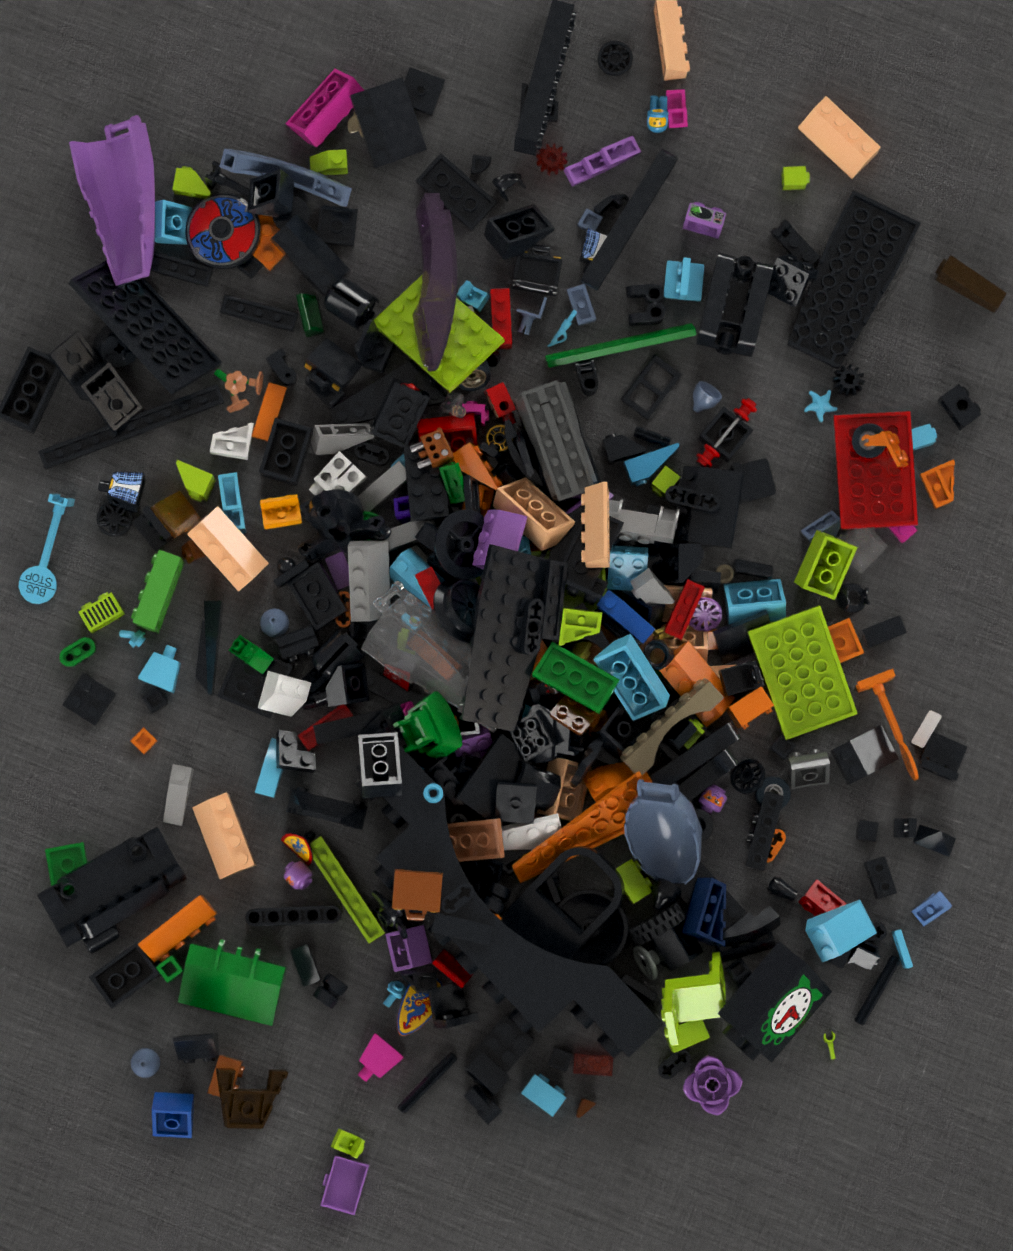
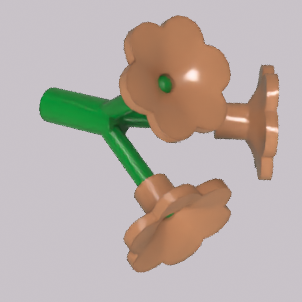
(236, 383)

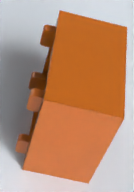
(750, 708)

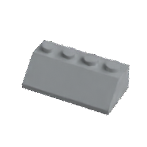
(367, 578)

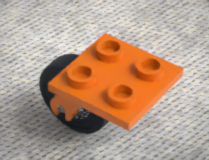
(871, 440)

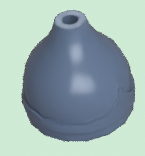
(705, 396)
(274, 622)
(145, 1062)

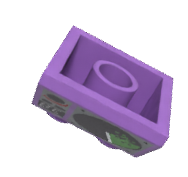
(704, 220)

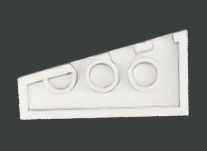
(528, 836)

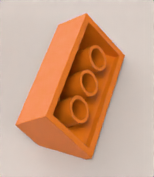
(686, 670)
(178, 928)

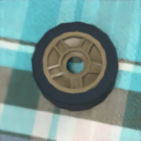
(477, 379)

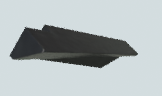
(209, 645)

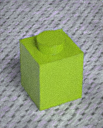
(795, 178)
(664, 480)

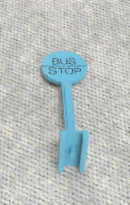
(38, 582)

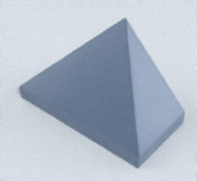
(828, 524)

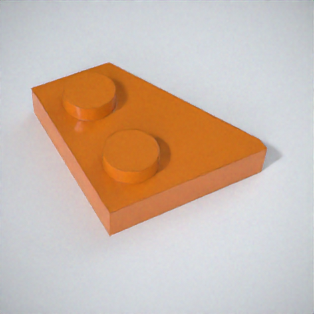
(940, 483)

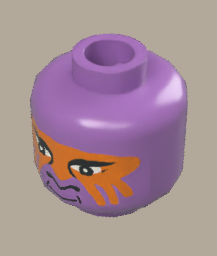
(712, 799)
(298, 875)

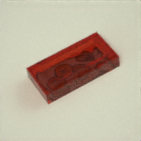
(593, 1065)

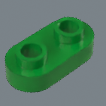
(77, 651)

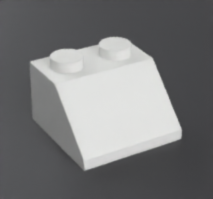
(283, 694)

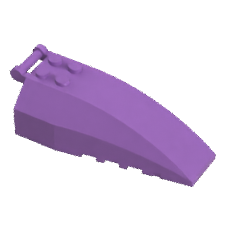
(120, 192)

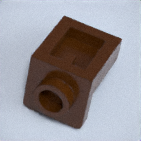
(191, 551)

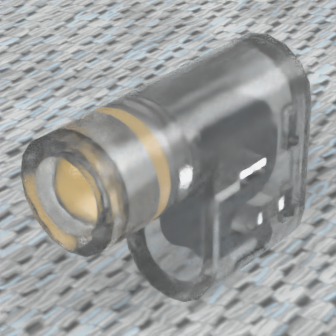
(453, 405)

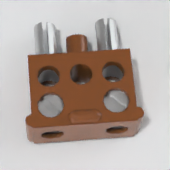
(437, 442)

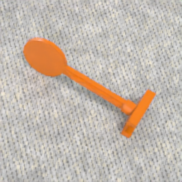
(876, 683)

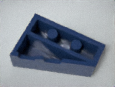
(705, 912)

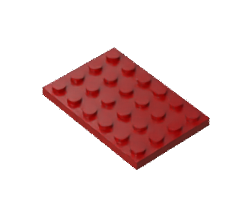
(875, 489)

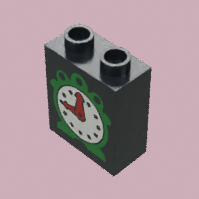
(773, 1004)

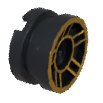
(495, 431)

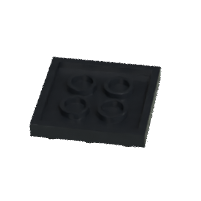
(245, 684)

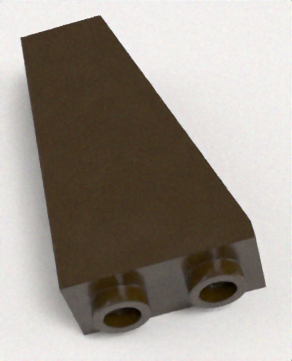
(969, 284)

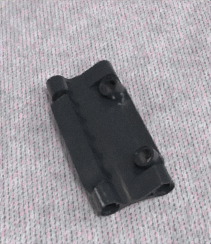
(112, 887)

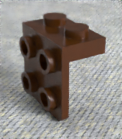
(574, 715)

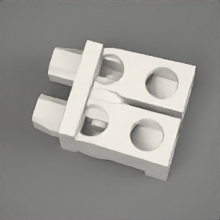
(330, 476)

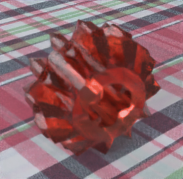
(557, 154)

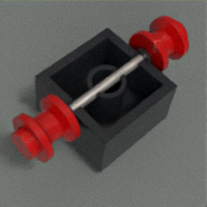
(726, 433)

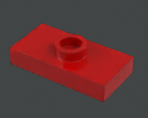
(451, 968)

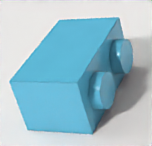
(543, 1094)

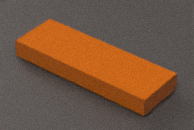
(269, 411)

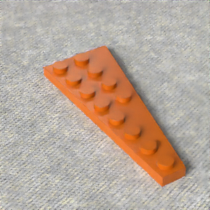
(589, 829)

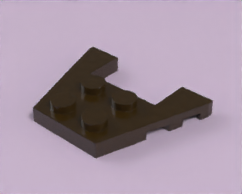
(247, 1106)

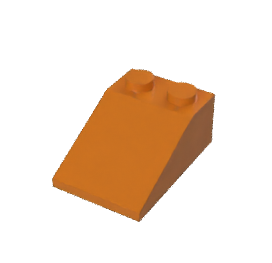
(608, 777)

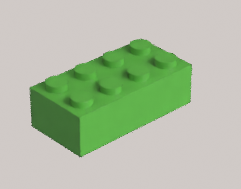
(158, 591)

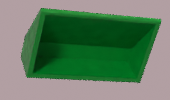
(231, 983)

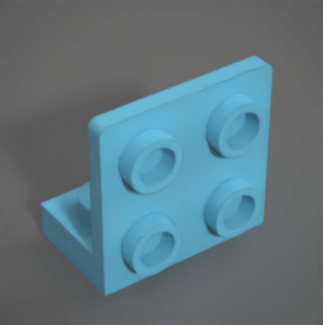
(625, 565)

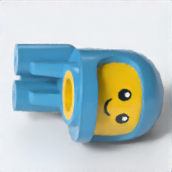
(657, 115)

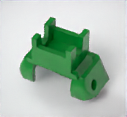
(428, 722)

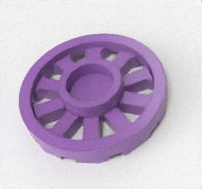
(705, 615)

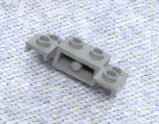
(644, 526)

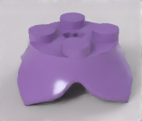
(727, 1081)

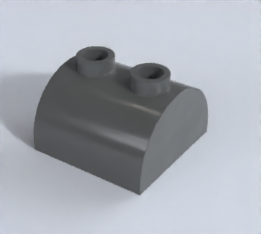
(808, 769)

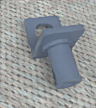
(528, 318)

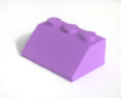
(499, 529)

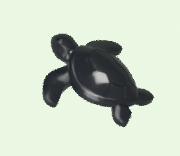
(389, 916)

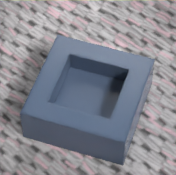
(590, 220)

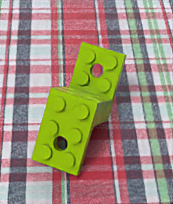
(693, 998)

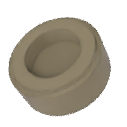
(726, 573)

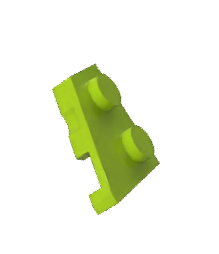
(578, 624)

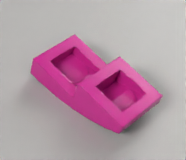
(676, 108)

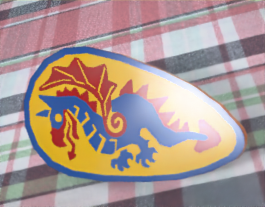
(414, 1011)

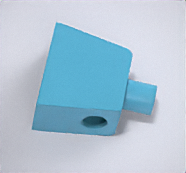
(162, 670)

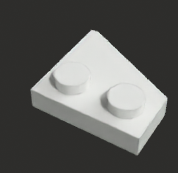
(233, 443)

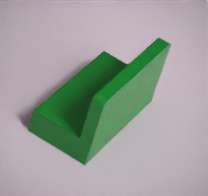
(453, 482)

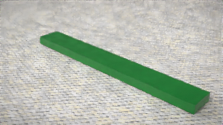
(620, 345)

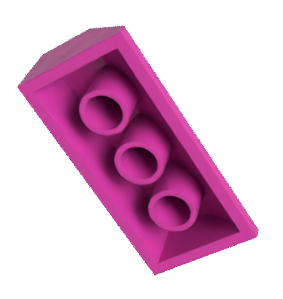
(324, 108)

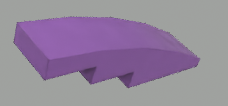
(602, 161)

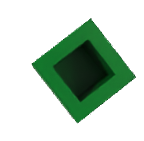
(170, 968)

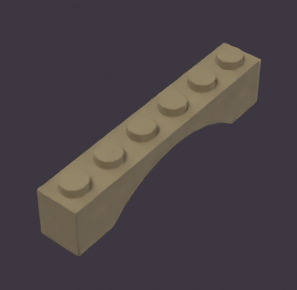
(700, 699)

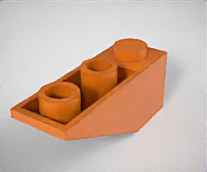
(473, 464)

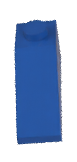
(625, 616)

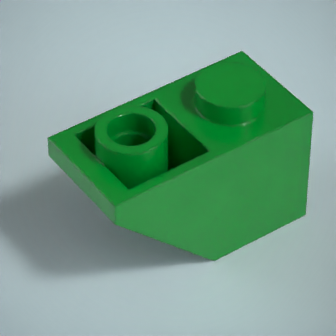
(251, 654)

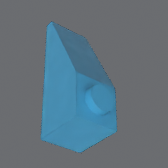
(645, 466)

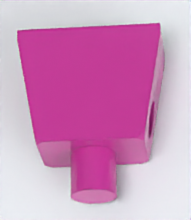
(378, 1058)

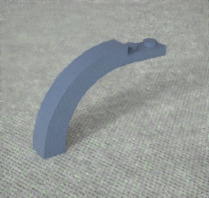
(304, 179)

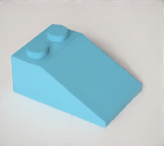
(839, 930)

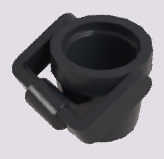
(508, 474)

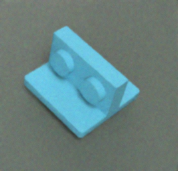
(683, 280)

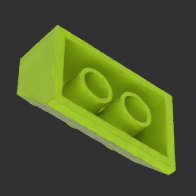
(825, 565)

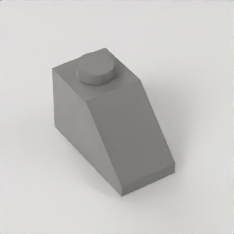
(651, 589)

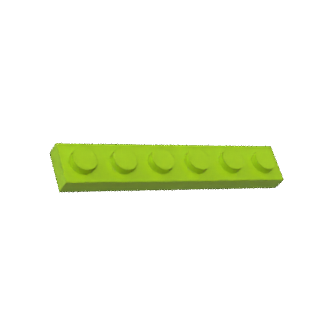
(346, 890)

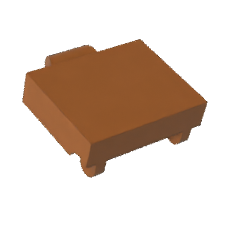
(417, 892)

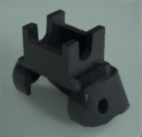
(567, 741)

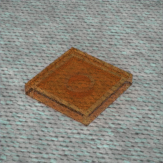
(176, 514)

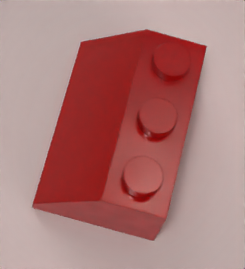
(456, 430)

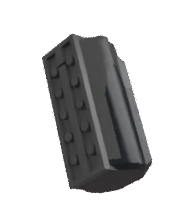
(557, 442)

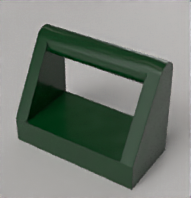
(310, 314)

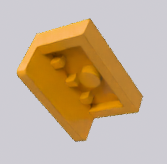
(281, 511)

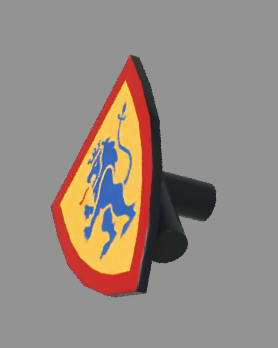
(300, 845)

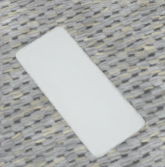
(926, 729)

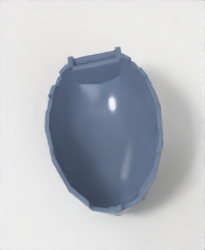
(664, 832)

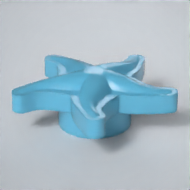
(820, 404)

